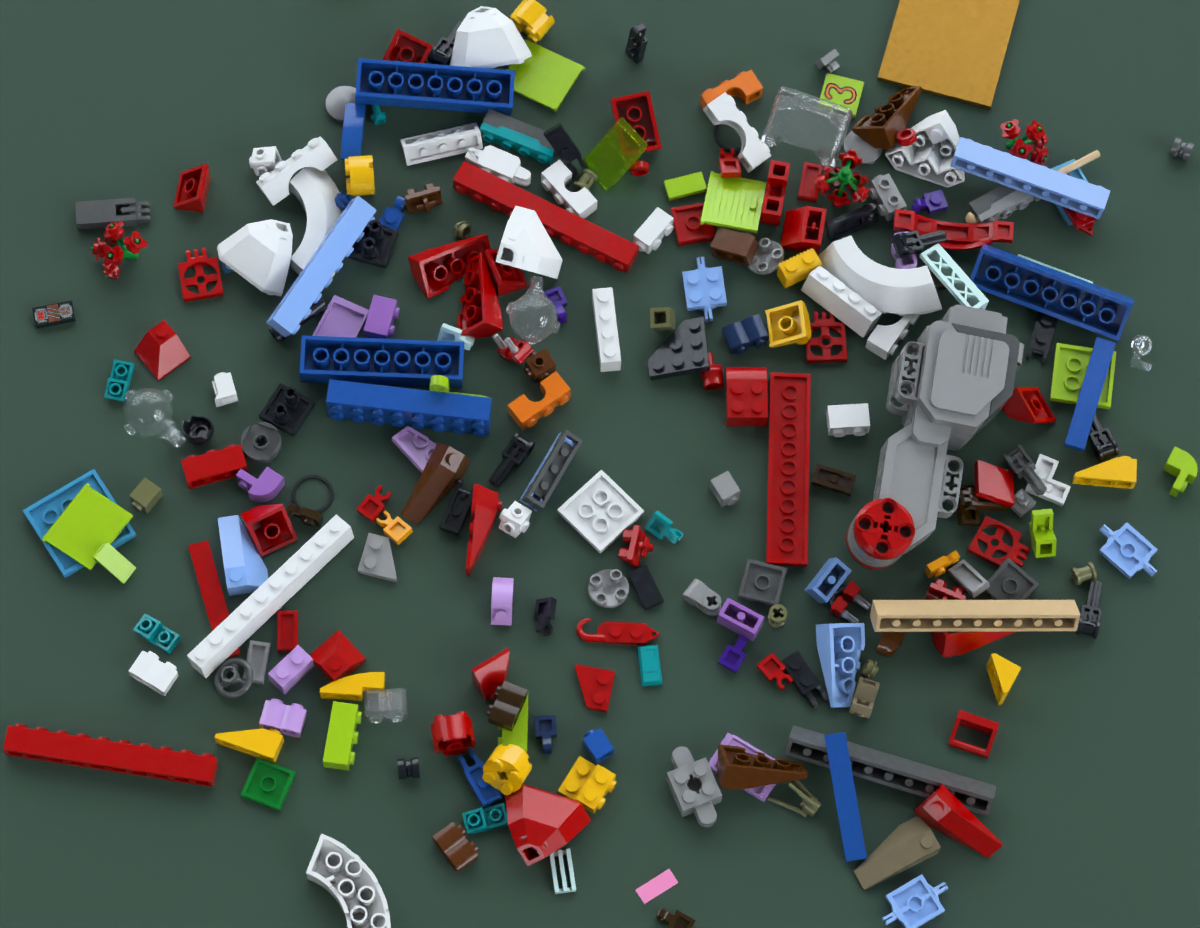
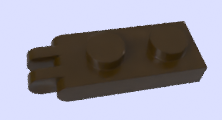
(973, 502)

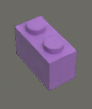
(381, 318)
(740, 619)

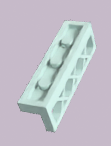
(953, 277)

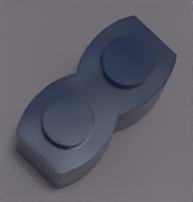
(745, 334)

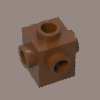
(539, 365)

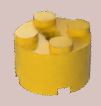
(532, 20)
(361, 175)
(507, 768)

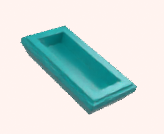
(649, 665)

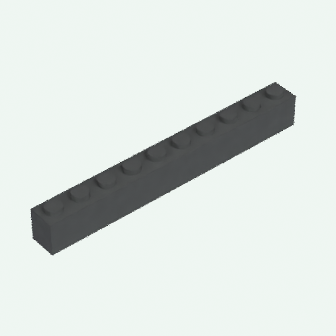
(894, 770)

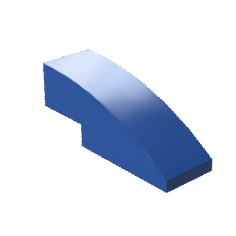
(353, 130)

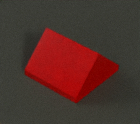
(193, 189)
(504, 277)

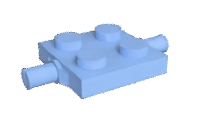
(704, 288)
(1128, 550)
(915, 903)

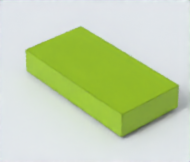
(685, 186)
(114, 562)

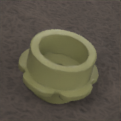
(462, 230)
(870, 668)

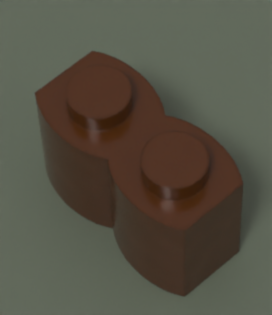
(455, 846)

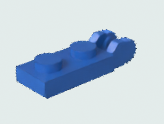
(485, 792)

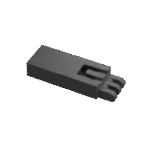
(103, 212)

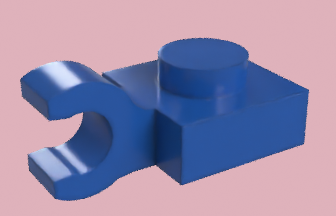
(393, 217)

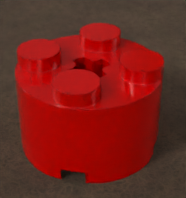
(452, 734)

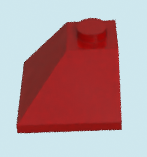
(161, 350)
(1028, 406)
(269, 527)
(337, 657)
(491, 674)

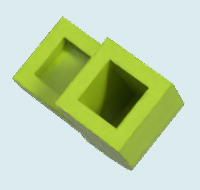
(1183, 467)
(1042, 533)

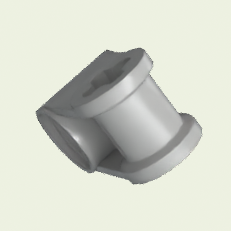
(700, 595)

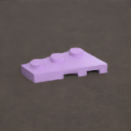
(414, 446)

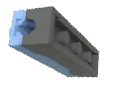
(551, 470)

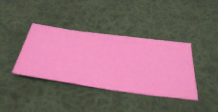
(656, 886)

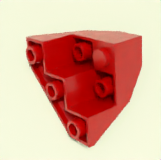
(542, 821)

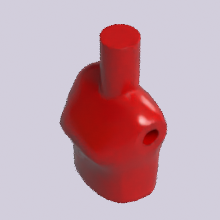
(714, 378)

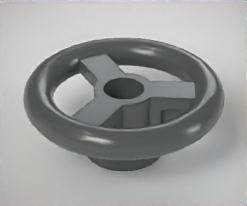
(229, 669)

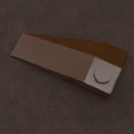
(884, 124)
(745, 770)

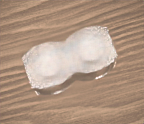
(385, 705)

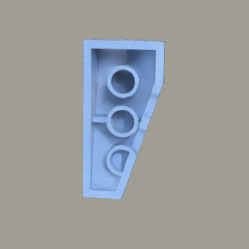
(241, 560)
(839, 654)

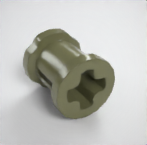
(586, 180)
(1083, 573)
(774, 611)

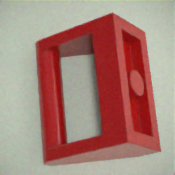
(976, 723)

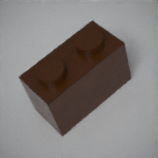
(734, 246)

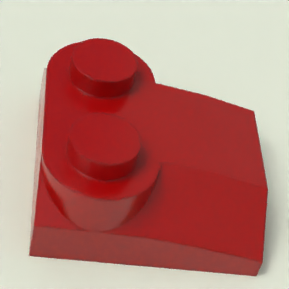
(407, 48)

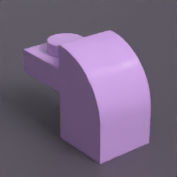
(502, 601)

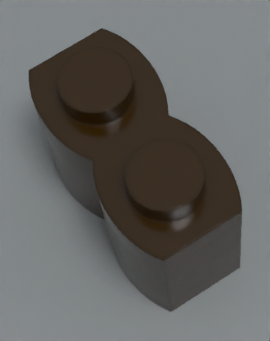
(507, 705)

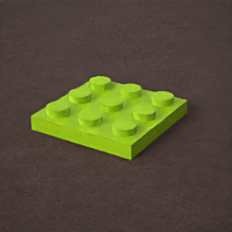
(1069, 372)

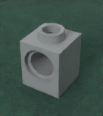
(725, 489)

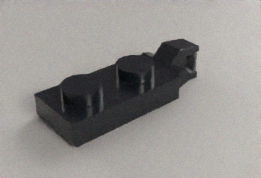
(637, 43)

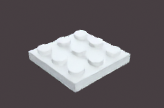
(600, 511)

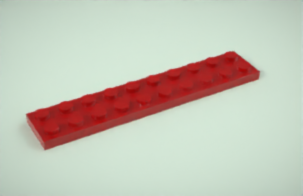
(788, 469)

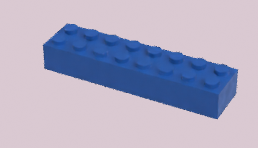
(434, 86)
(1051, 292)
(380, 361)
(409, 407)

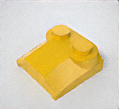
(788, 324)

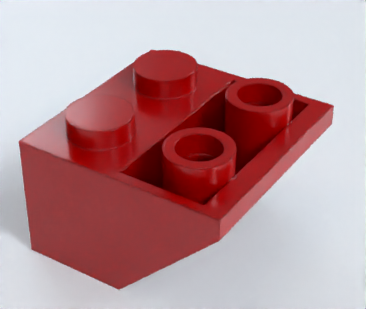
(803, 229)

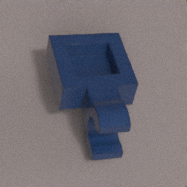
(545, 729)

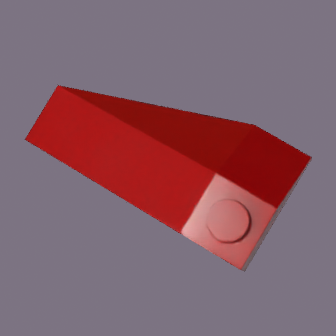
(480, 308)
(484, 516)
(959, 643)
(950, 817)

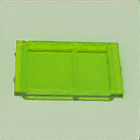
(615, 153)

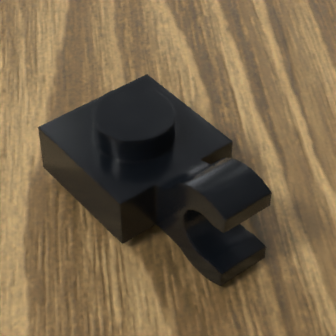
(544, 612)

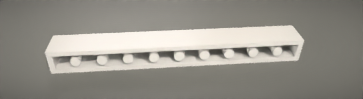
(270, 596)

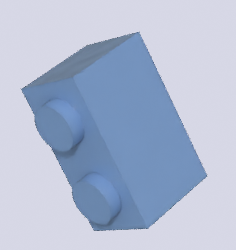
(828, 580)

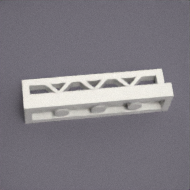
(441, 143)

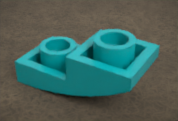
(119, 380)
(157, 634)
(485, 819)

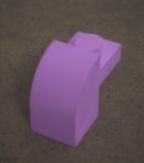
(263, 488)

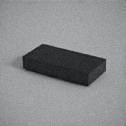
(645, 587)

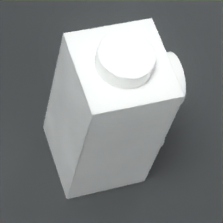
(653, 230)

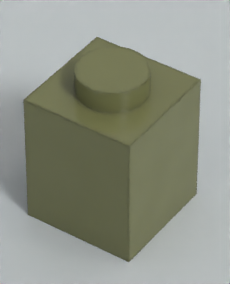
(662, 319)
(145, 496)

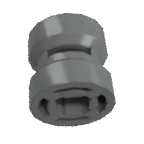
(1186, 149)

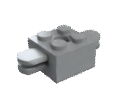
(693, 787)

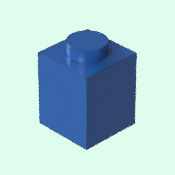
(597, 745)

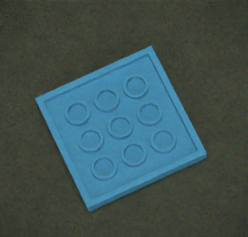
(48, 510)

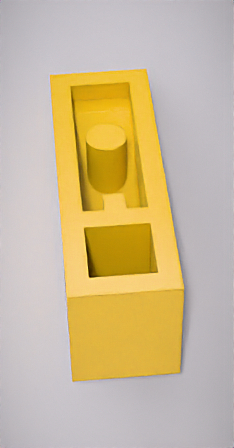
(1116, 473)
(255, 742)

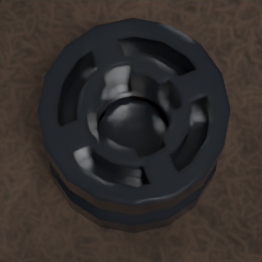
(408, 768)

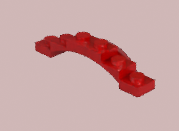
(959, 235)

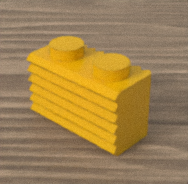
(798, 267)

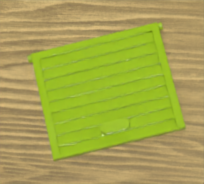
(545, 76)
(733, 203)
(86, 525)

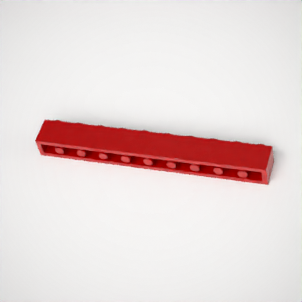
(557, 221)
(110, 755)

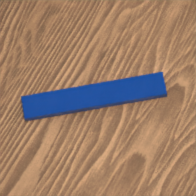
(1090, 394)
(845, 796)

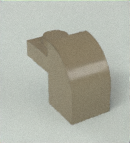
(864, 697)

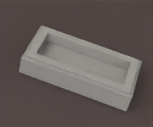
(968, 578)
(258, 658)

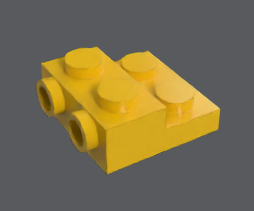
(588, 784)

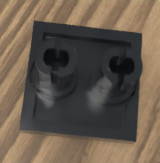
(375, 245)
(287, 409)

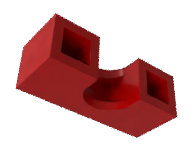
(775, 193)

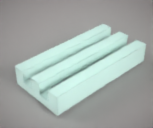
(560, 853)

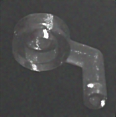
(1140, 346)

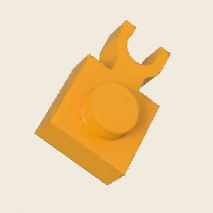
(395, 529)
(938, 566)

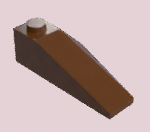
(436, 481)

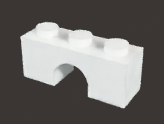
(556, 179)

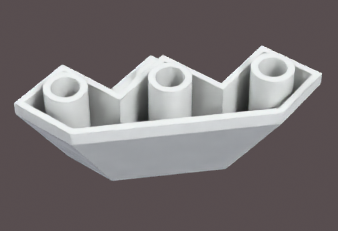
(488, 41)
(931, 152)
(528, 245)
(260, 254)

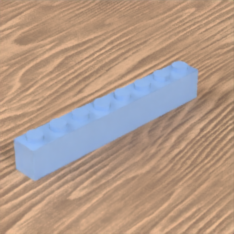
(1030, 178)
(321, 267)

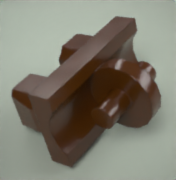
(424, 199)

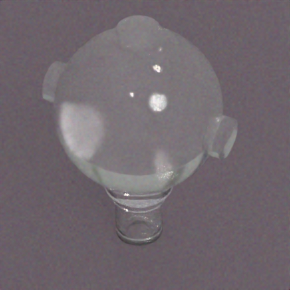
(533, 315)
(151, 414)

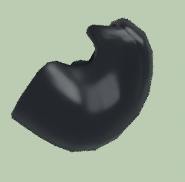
(197, 430)

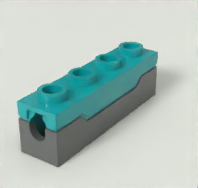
(517, 136)

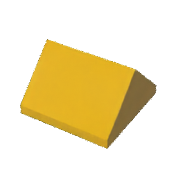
(1001, 675)

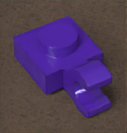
(932, 202)
(558, 299)
(733, 656)

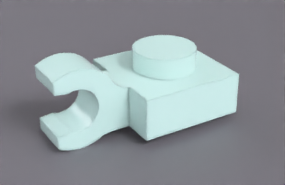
(450, 333)

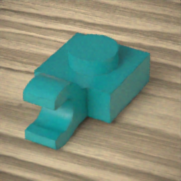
(661, 527)

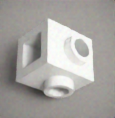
(264, 159)
(515, 519)

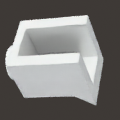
(224, 389)

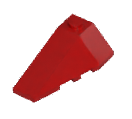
(442, 265)

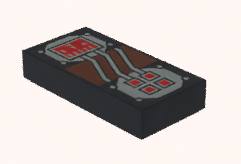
(53, 314)

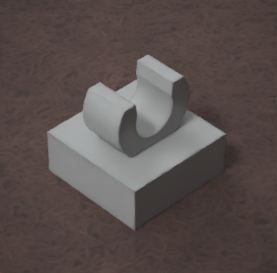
(828, 61)
(1023, 503)

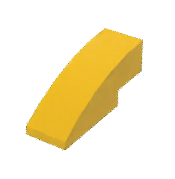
(353, 686)

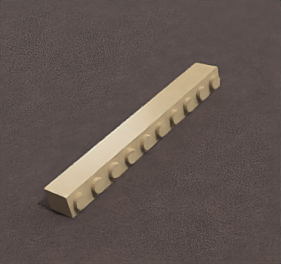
(974, 615)

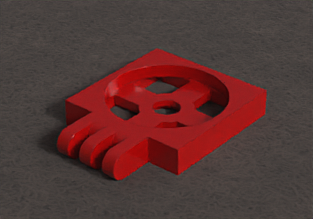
(198, 262)
(825, 324)
(1012, 552)

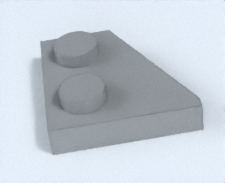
(378, 558)

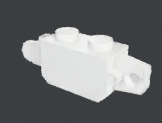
(499, 164)

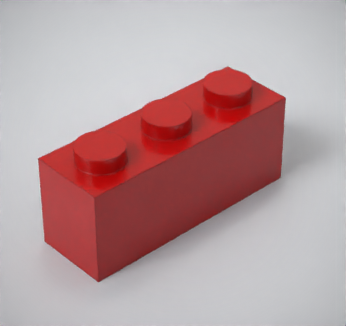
(214, 466)

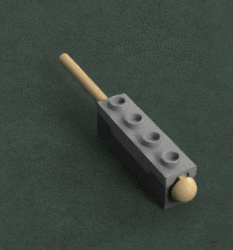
(1004, 200)

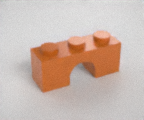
(744, 86)
(527, 412)

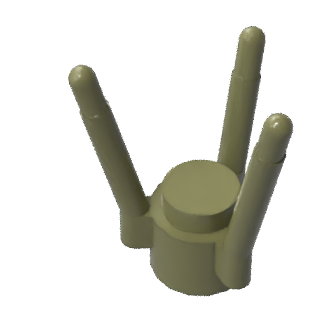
(809, 804)

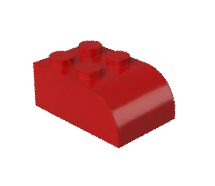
(639, 113)
(746, 396)

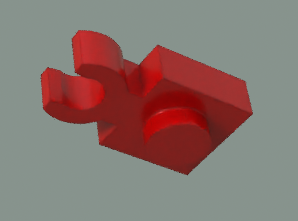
(728, 165)
(372, 506)
(773, 669)

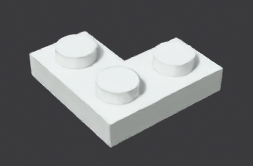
(1056, 491)

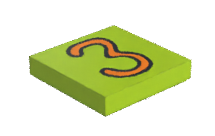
(842, 91)

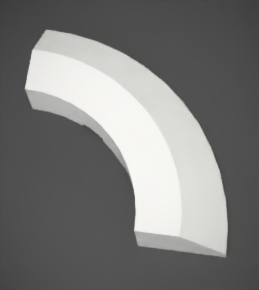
(317, 196)
(881, 286)
(349, 883)

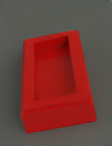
(807, 191)
(287, 630)

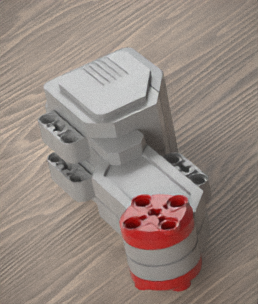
(947, 395)

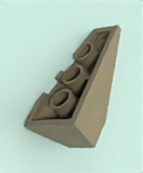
(901, 850)

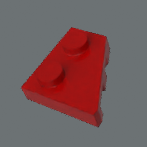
(596, 686)

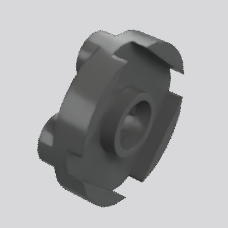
(263, 453)

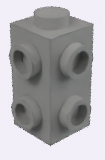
(886, 195)

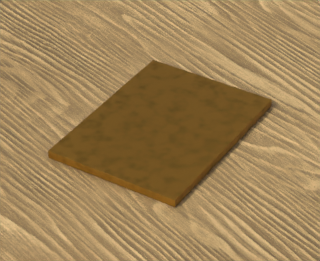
(949, 47)

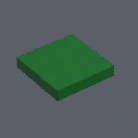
(268, 784)

